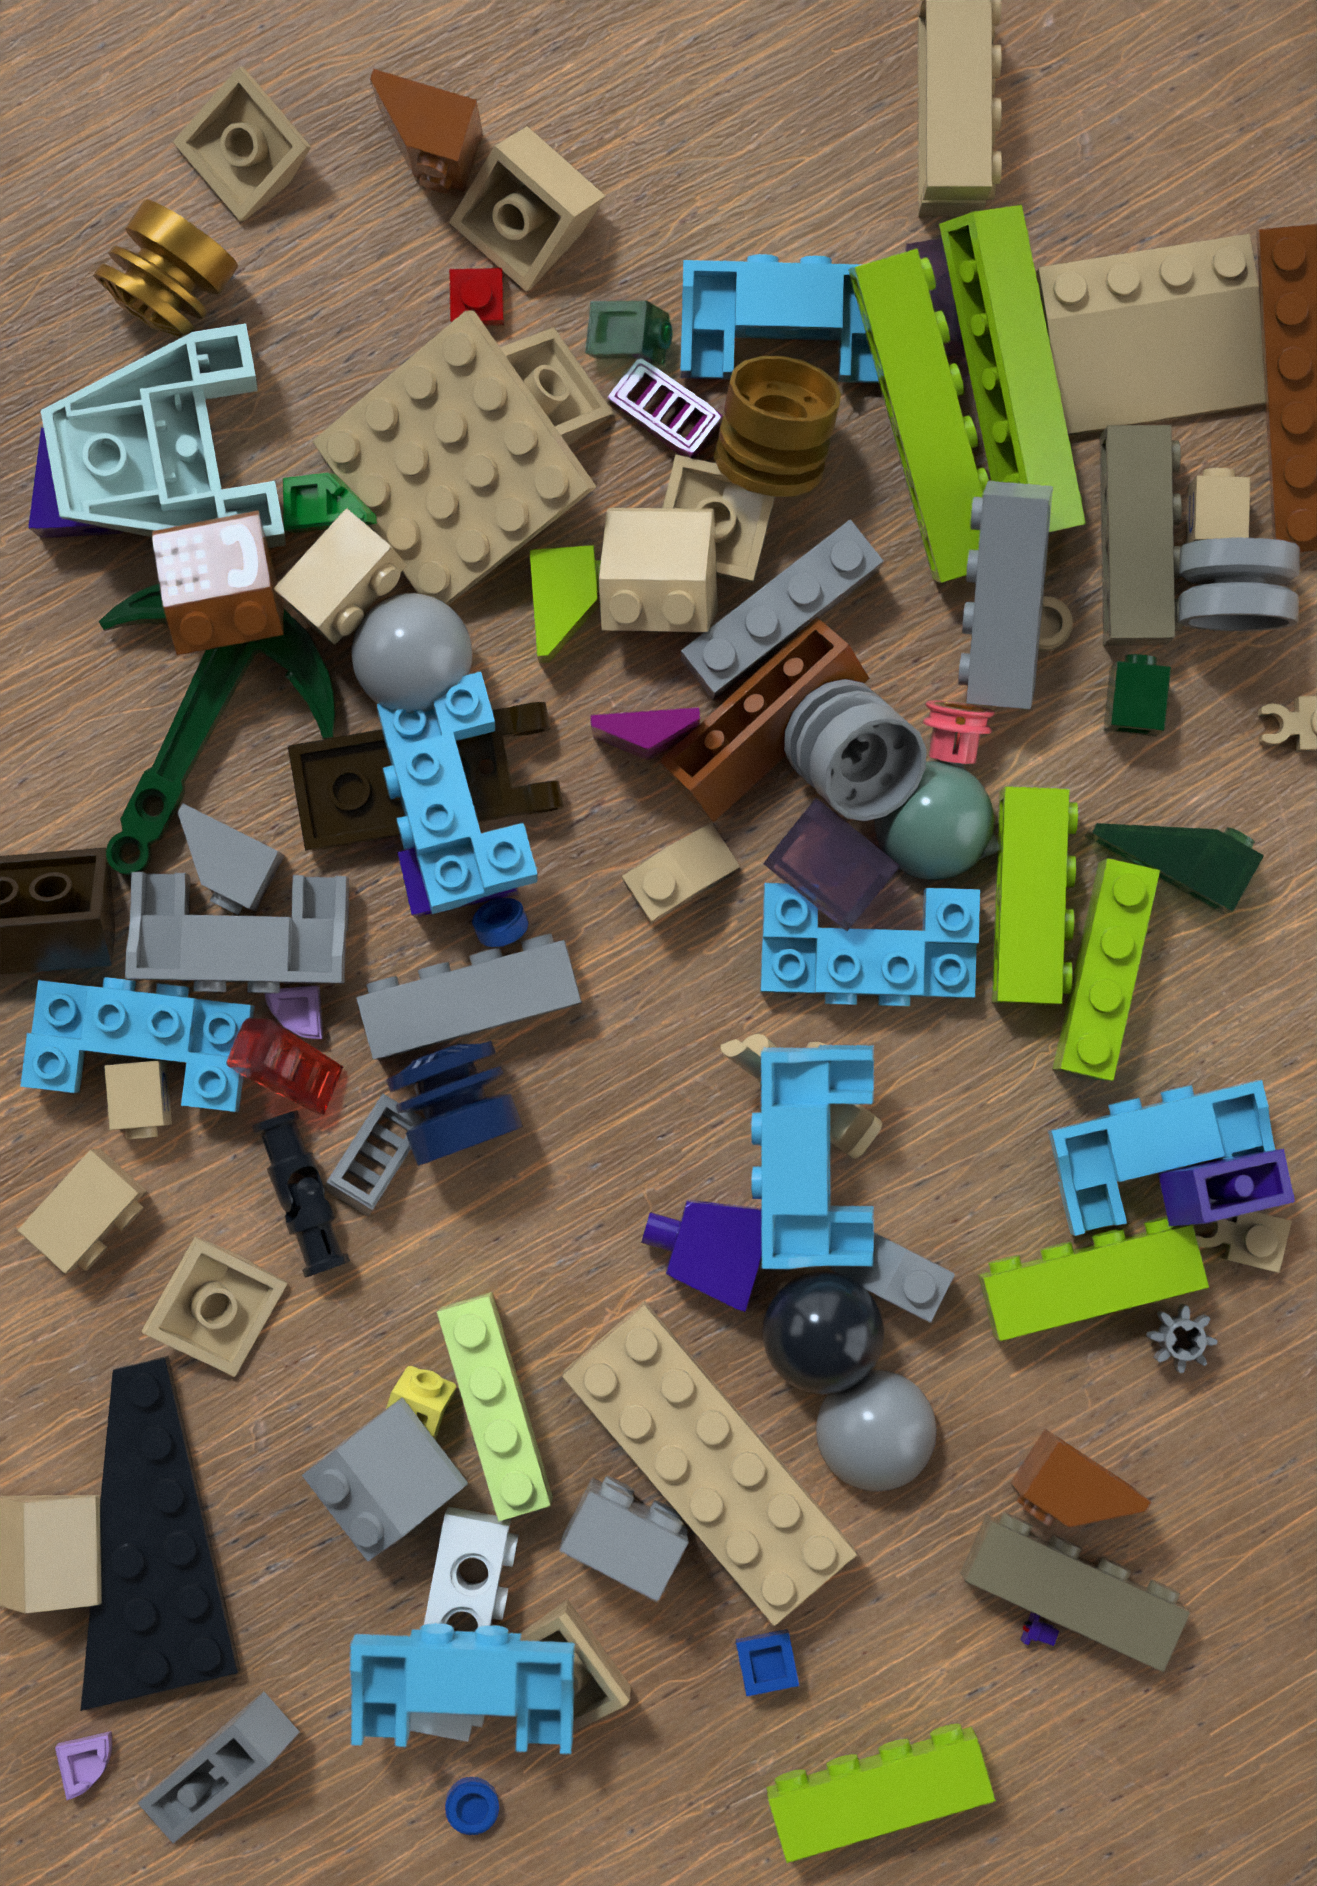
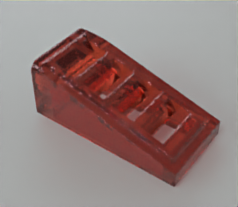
(256, 1051)

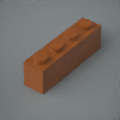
(748, 729)

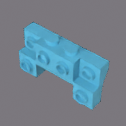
(769, 303)
(439, 816)
(870, 961)
(135, 1024)
(1152, 1140)
(796, 1156)
(462, 1675)

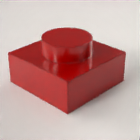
(479, 292)

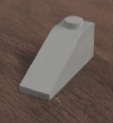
(219, 1767)

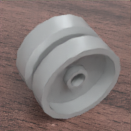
(1239, 584)

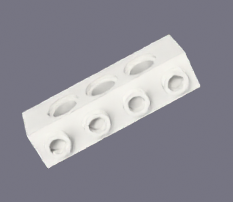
(462, 1537)

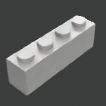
(1007, 594)
(781, 609)
(468, 999)

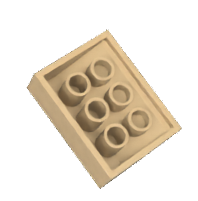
(1155, 333)

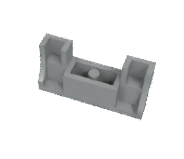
(250, 949)

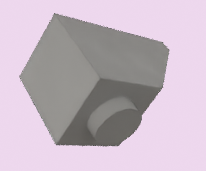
(229, 861)
(902, 1278)

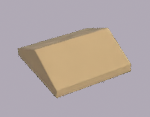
(243, 145)
(738, 514)
(214, 1306)

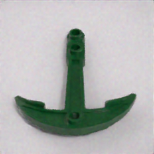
(200, 712)

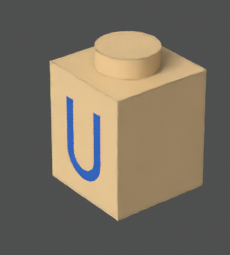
(1218, 505)
(138, 1098)

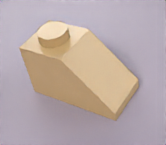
(680, 872)

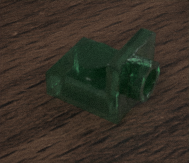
(628, 331)

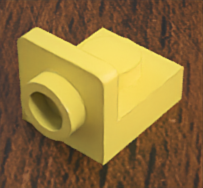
(425, 1394)

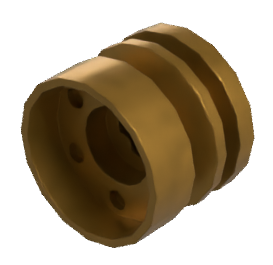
(166, 270)
(777, 426)

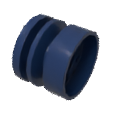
(453, 1101)

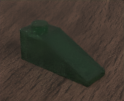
(1195, 860)

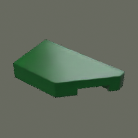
(317, 501)

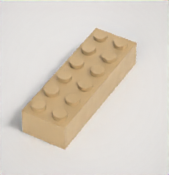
(709, 1463)

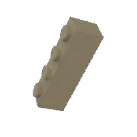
(1138, 534)
(1074, 1591)

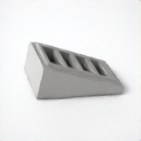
(349, 1193)

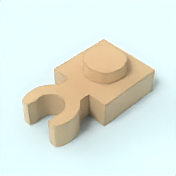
(1299, 723)
(1251, 1239)

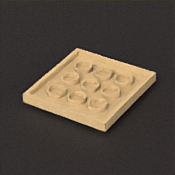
(455, 460)

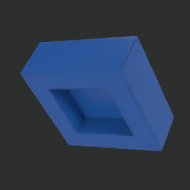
(767, 1662)

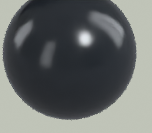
(823, 1333)

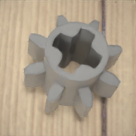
(1196, 1337)

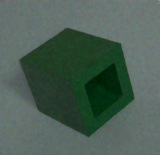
(1137, 696)

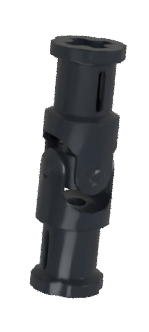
(306, 1209)

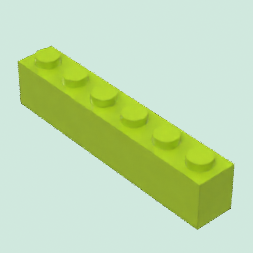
(1011, 356)
(923, 405)

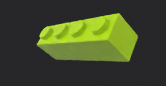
(1032, 896)
(1106, 969)
(1093, 1279)
(880, 1792)

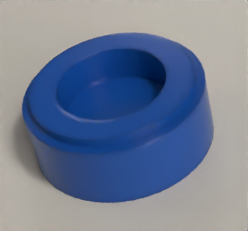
(500, 922)
(472, 1805)

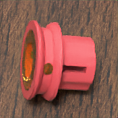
(954, 717)

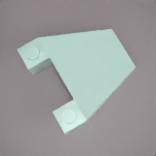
(141, 443)

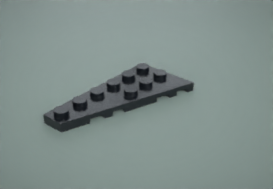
(160, 1582)

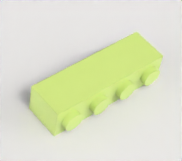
(495, 1406)

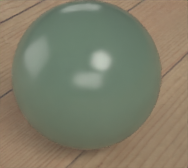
(940, 825)

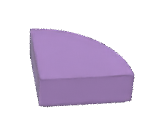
(298, 1010)
(83, 1762)

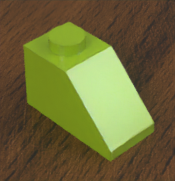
(563, 595)

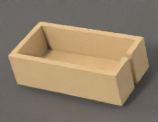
(957, 106)

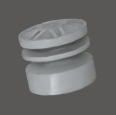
(855, 750)

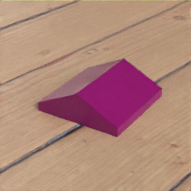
(645, 731)

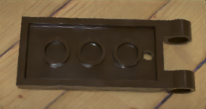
(346, 796)

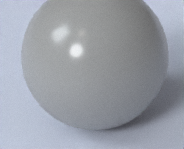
(410, 651)
(877, 1432)

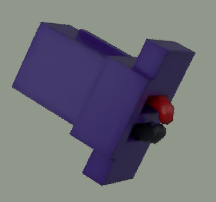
(1038, 1631)

